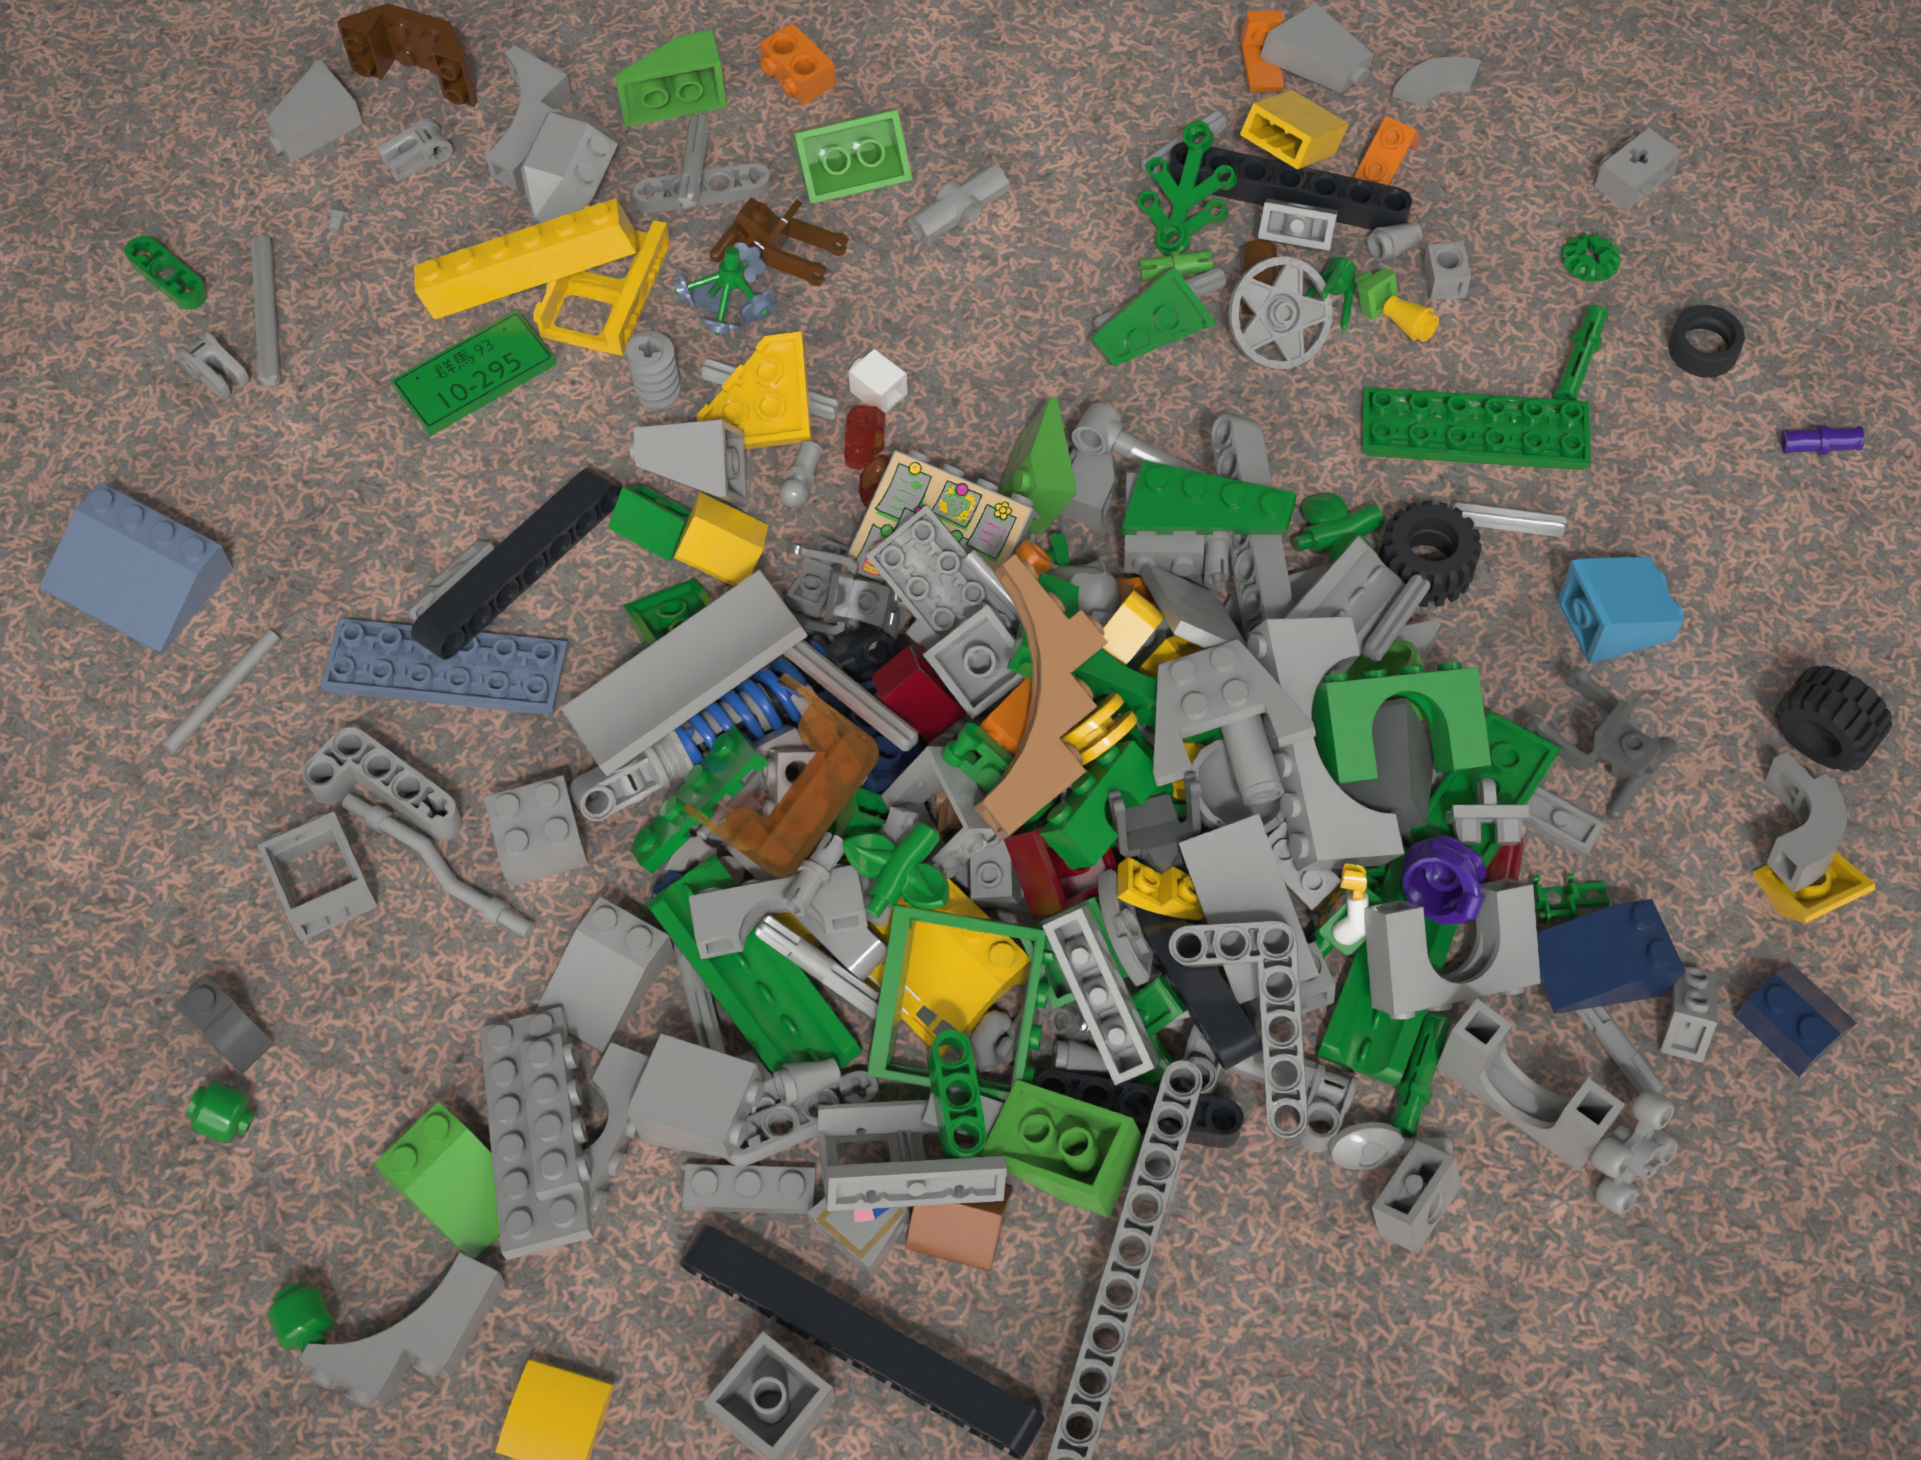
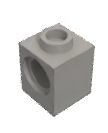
(1446, 270)

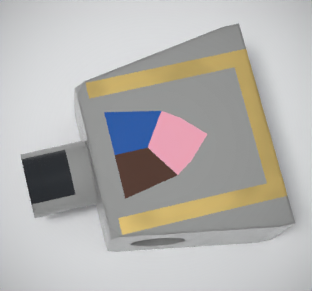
(860, 1234)

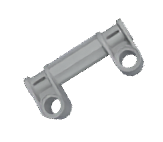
(1327, 1093)

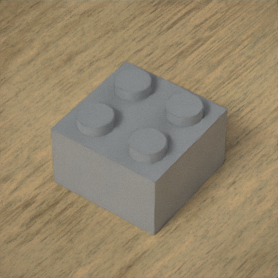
(975, 662)
(535, 831)
(769, 1400)

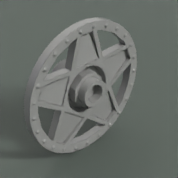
(1280, 313)

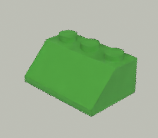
(851, 155)

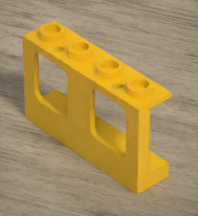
(624, 294)

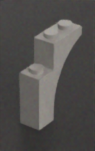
(541, 91)
(431, 1335)

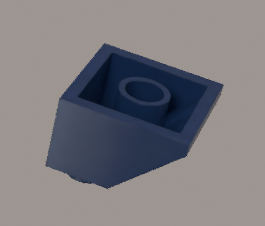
(1794, 1019)

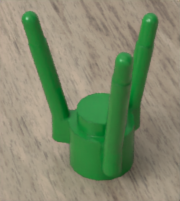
(1338, 280)

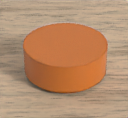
(1035, 556)

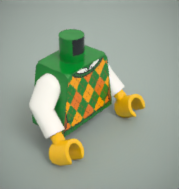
(1341, 913)

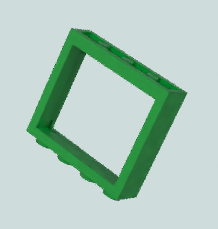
(894, 983)

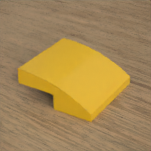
(554, 1414)

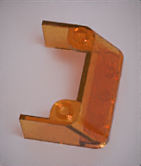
(815, 798)

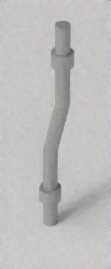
(493, 909)

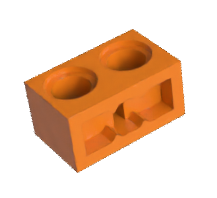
(796, 64)

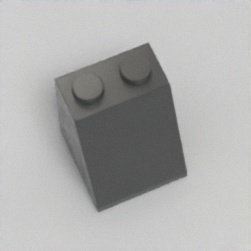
(1402, 764)

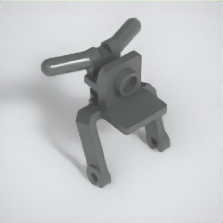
(852, 597)
(1614, 742)
(1155, 828)

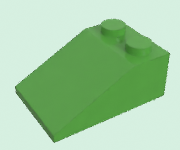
(673, 81)
(1041, 467)
(1065, 1146)
(446, 1179)

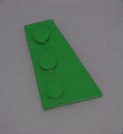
(1153, 318)

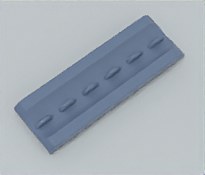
(485, 674)

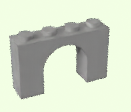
(1500, 962)
(1563, 1124)

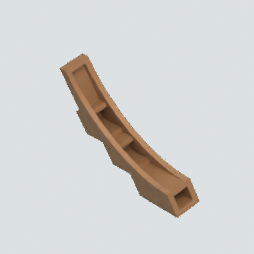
(1058, 701)

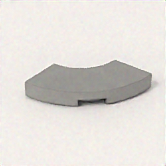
(1435, 77)
(1124, 930)

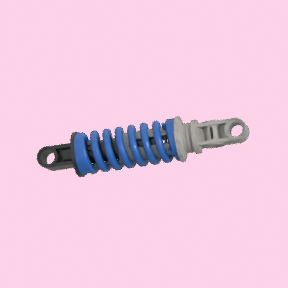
(751, 707)

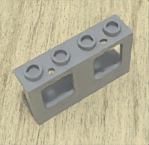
(908, 1175)

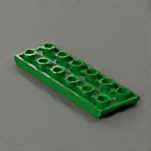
(1476, 428)
(756, 987)
(1367, 1037)

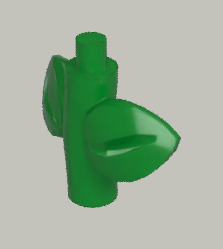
(1333, 526)
(898, 869)

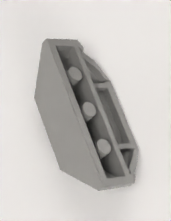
(566, 164)

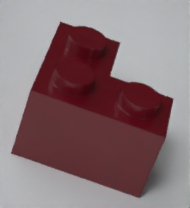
(917, 693)

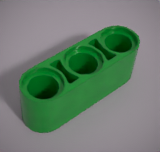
(962, 1076)

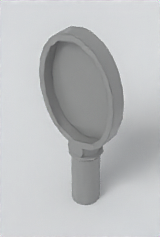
(1376, 1145)

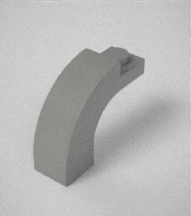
(1822, 817)

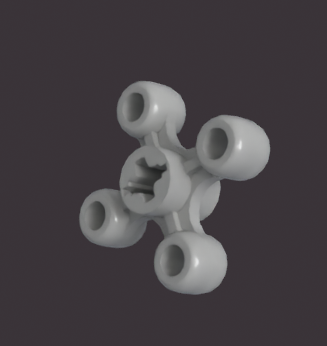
(1634, 1151)

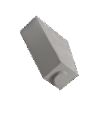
(1318, 50)
(312, 114)

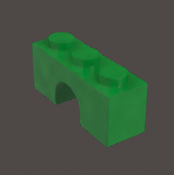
(1079, 824)

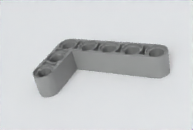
(1271, 1007)

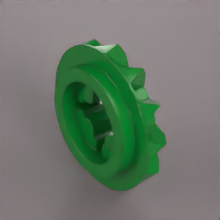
(1584, 266)

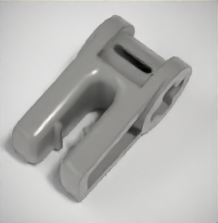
(413, 150)
(208, 355)

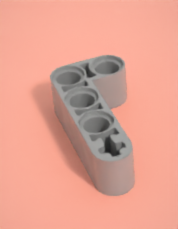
(391, 788)

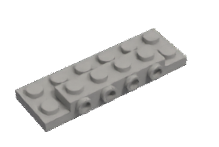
(536, 1133)

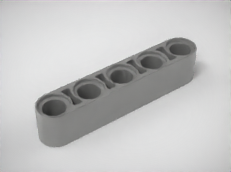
(856, 949)

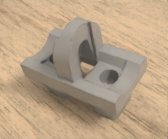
(1506, 818)

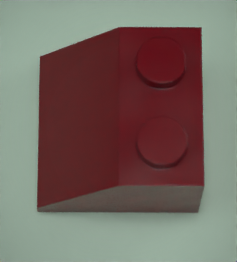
(1045, 877)

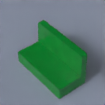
(649, 519)

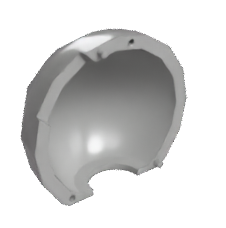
(1221, 796)

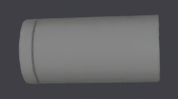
(1252, 761)

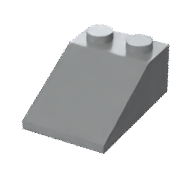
(606, 973)

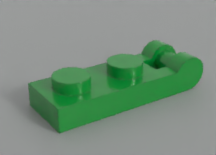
(988, 767)

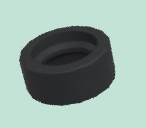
(1699, 362)

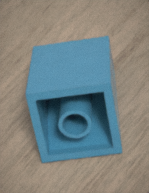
(1618, 606)

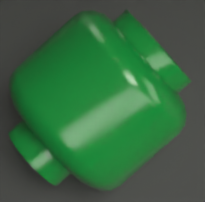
(220, 1112)
(300, 1317)

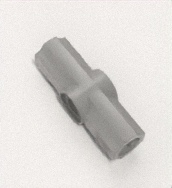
(958, 204)

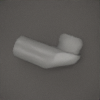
(984, 1036)

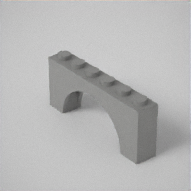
(1321, 819)

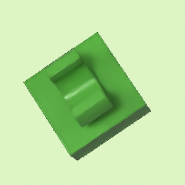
(1375, 291)

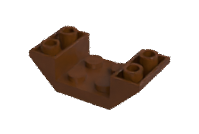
(412, 38)

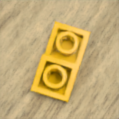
(1163, 893)

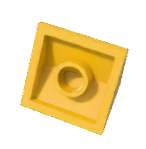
(721, 541)
(1833, 889)

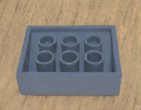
(134, 568)

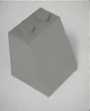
(696, 455)
(1174, 553)
(695, 1098)

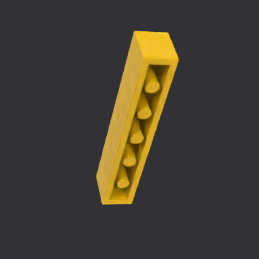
(524, 259)

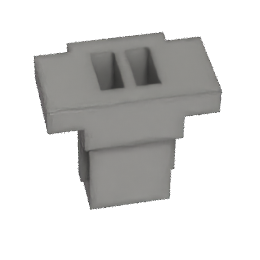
(338, 219)

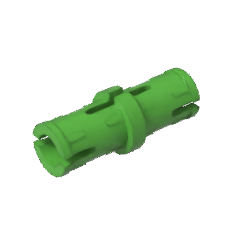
(1185, 263)

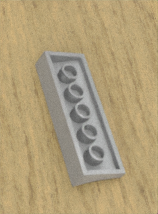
(683, 672)

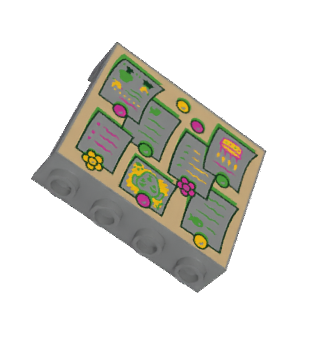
(969, 510)

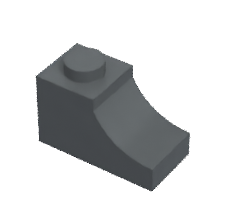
(223, 1024)

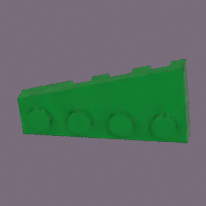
(1190, 500)

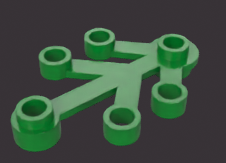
(1186, 194)

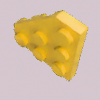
(767, 394)

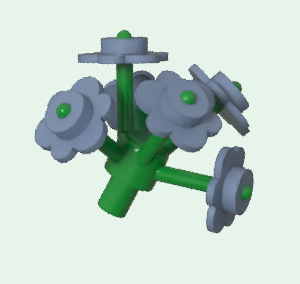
(712, 292)

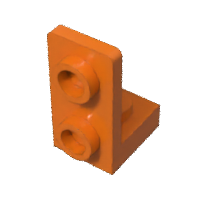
(1260, 74)
(1388, 151)

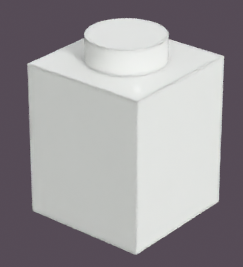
(877, 381)

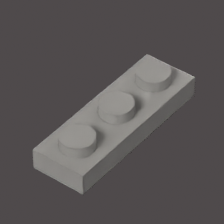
(748, 1189)

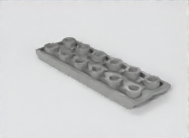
(932, 579)
(1352, 587)

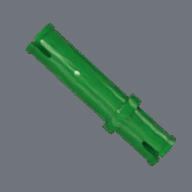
(1592, 324)
(1415, 1090)

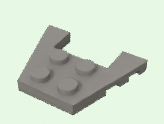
(1213, 691)

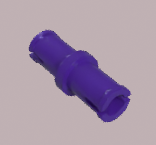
(1822, 439)

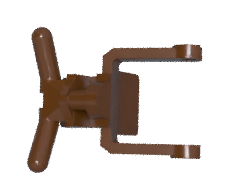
(762, 228)

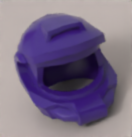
(1444, 879)

